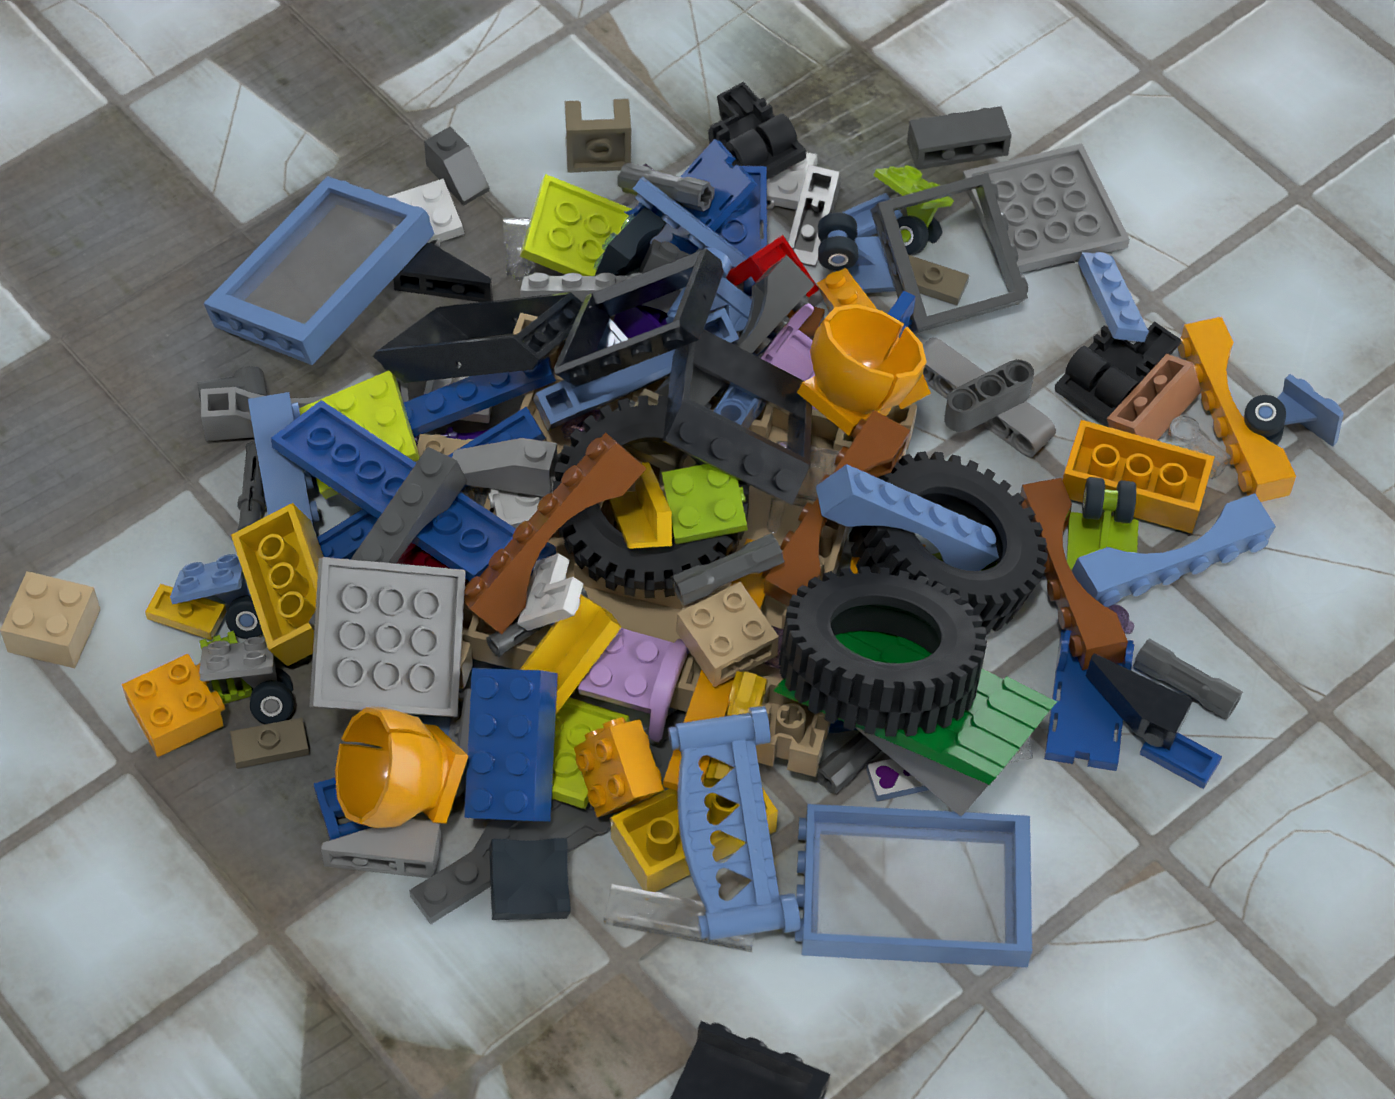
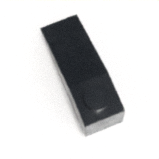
(443, 275)
(1143, 704)

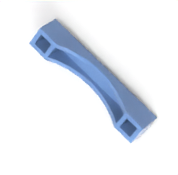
(566, 402)
(861, 499)
(1117, 573)

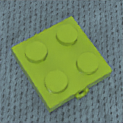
(704, 503)

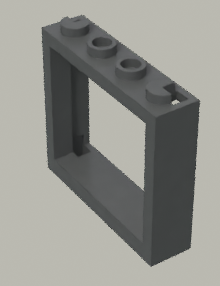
(901, 268)

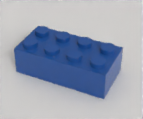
(511, 744)

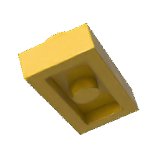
(195, 616)

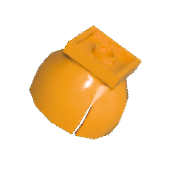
(854, 367)
(408, 775)

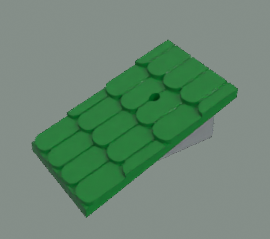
(970, 752)

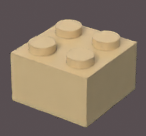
(50, 619)

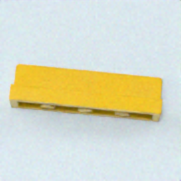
(644, 513)
(574, 646)

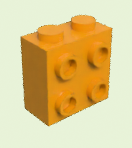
(173, 705)
(618, 766)

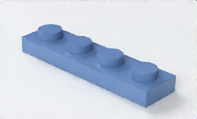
(677, 216)
(1113, 297)

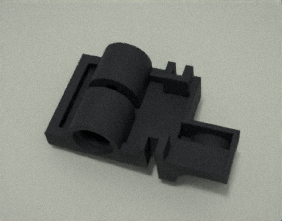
(754, 132)
(1111, 368)

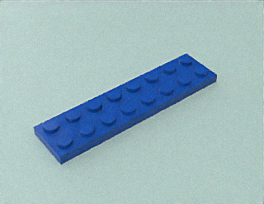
(371, 474)

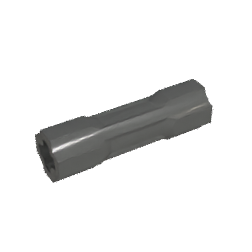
(686, 191)
(704, 579)
(1209, 691)
(844, 763)

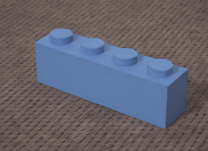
(281, 478)

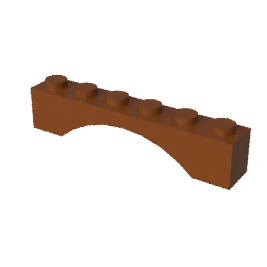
(875, 450)
(600, 475)
(1091, 624)

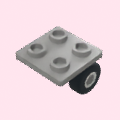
(255, 664)

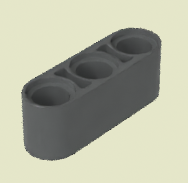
(974, 399)

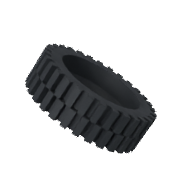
(603, 546)
(993, 592)
(875, 691)

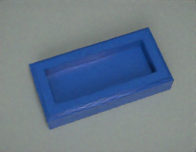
(1185, 759)

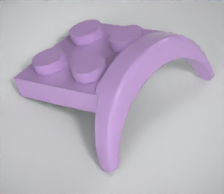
(792, 348)
(637, 675)

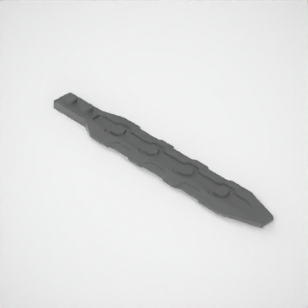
(471, 873)

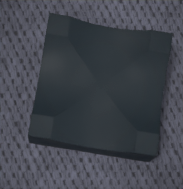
(630, 246)
(529, 879)

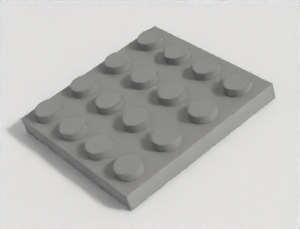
(1053, 207)
(387, 637)

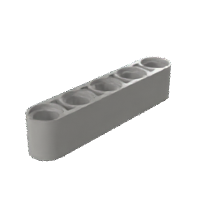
(1020, 426)

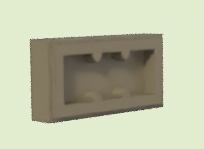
(938, 280)
(269, 743)

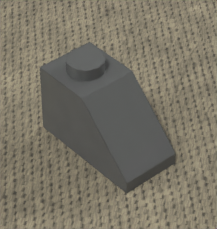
(454, 161)

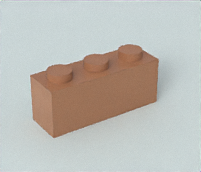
(1157, 399)

